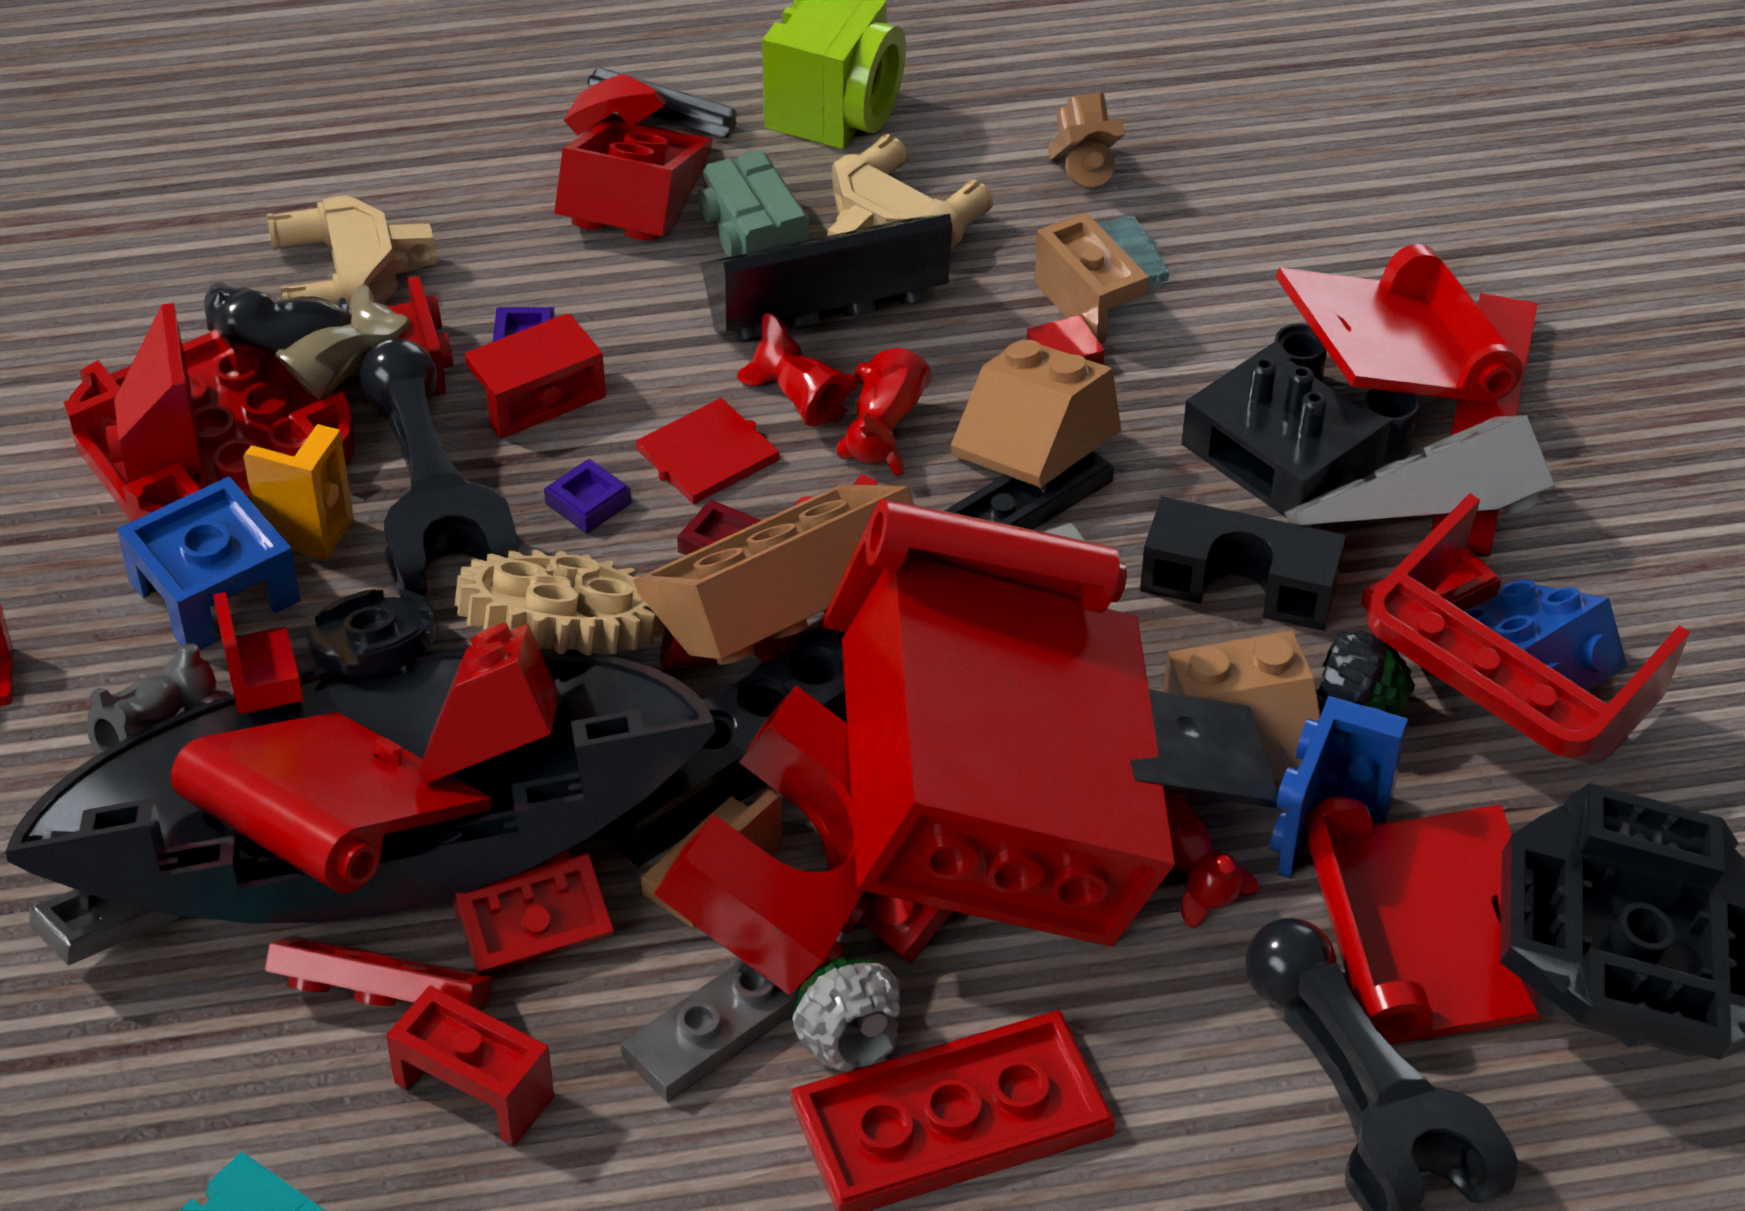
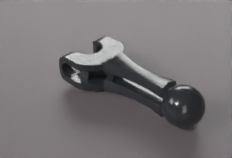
(441, 508)
(1394, 1110)

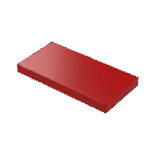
(951, 1113)

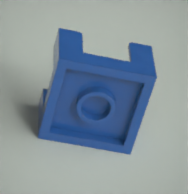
(206, 548)

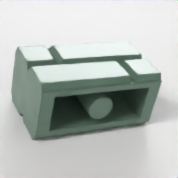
(751, 205)

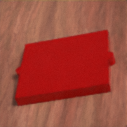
(707, 450)

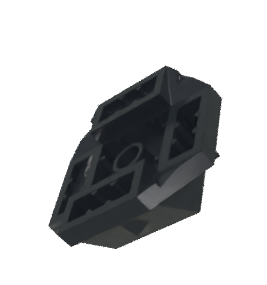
(1629, 921)

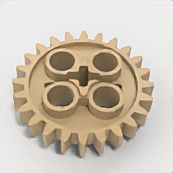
(561, 597)

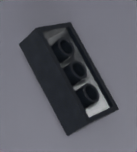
(829, 273)

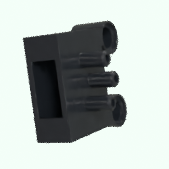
(1290, 433)

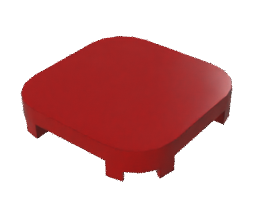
(236, 406)

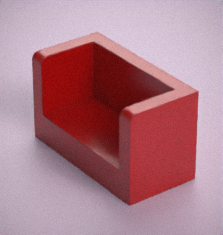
(475, 1057)

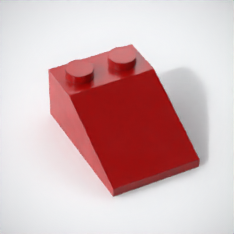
(629, 177)

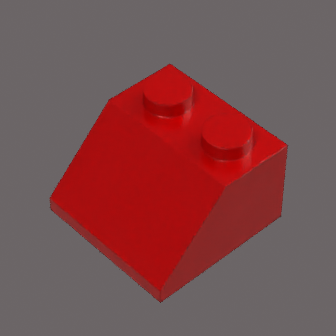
(494, 703)

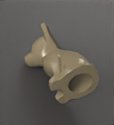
(336, 353)

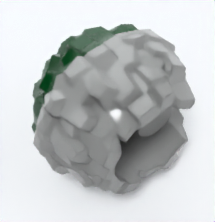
(848, 1013)

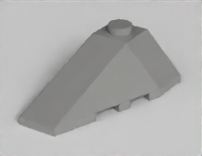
(1490, 460)

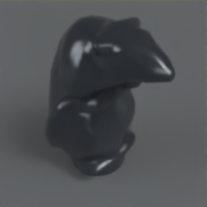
(254, 322)

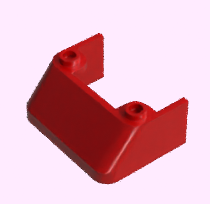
(1496, 671)

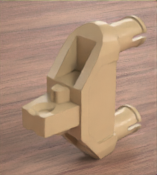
(871, 197)
(361, 247)

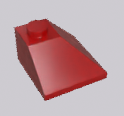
(156, 406)

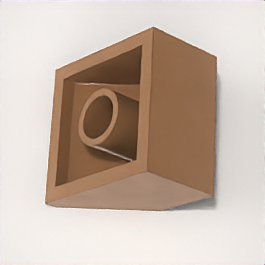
(1037, 412)
(1254, 672)

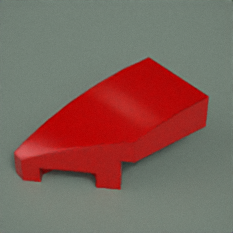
(619, 93)

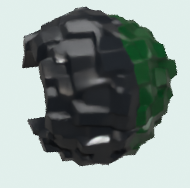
(1365, 673)

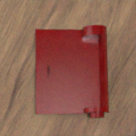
(1408, 330)
(980, 546)
(318, 792)
(1418, 917)

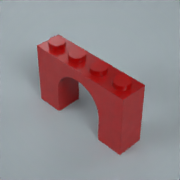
(744, 898)

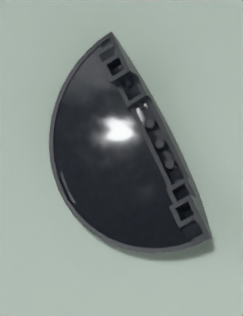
(135, 842)

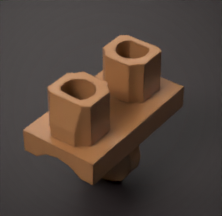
(1087, 138)

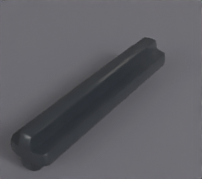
(684, 108)

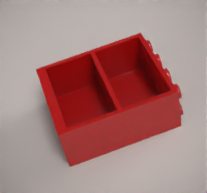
(1001, 752)

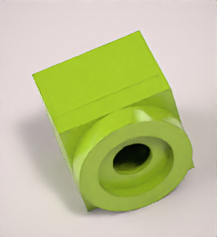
(831, 69)

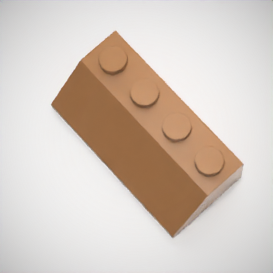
(763, 575)

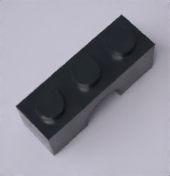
(1201, 543)

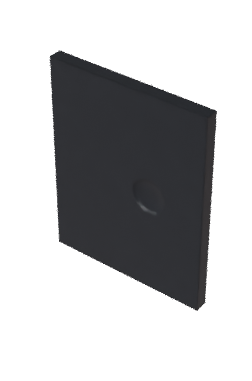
(1207, 751)

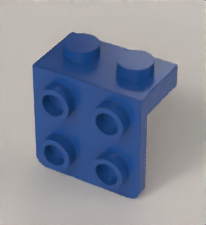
(1558, 627)
(1346, 754)

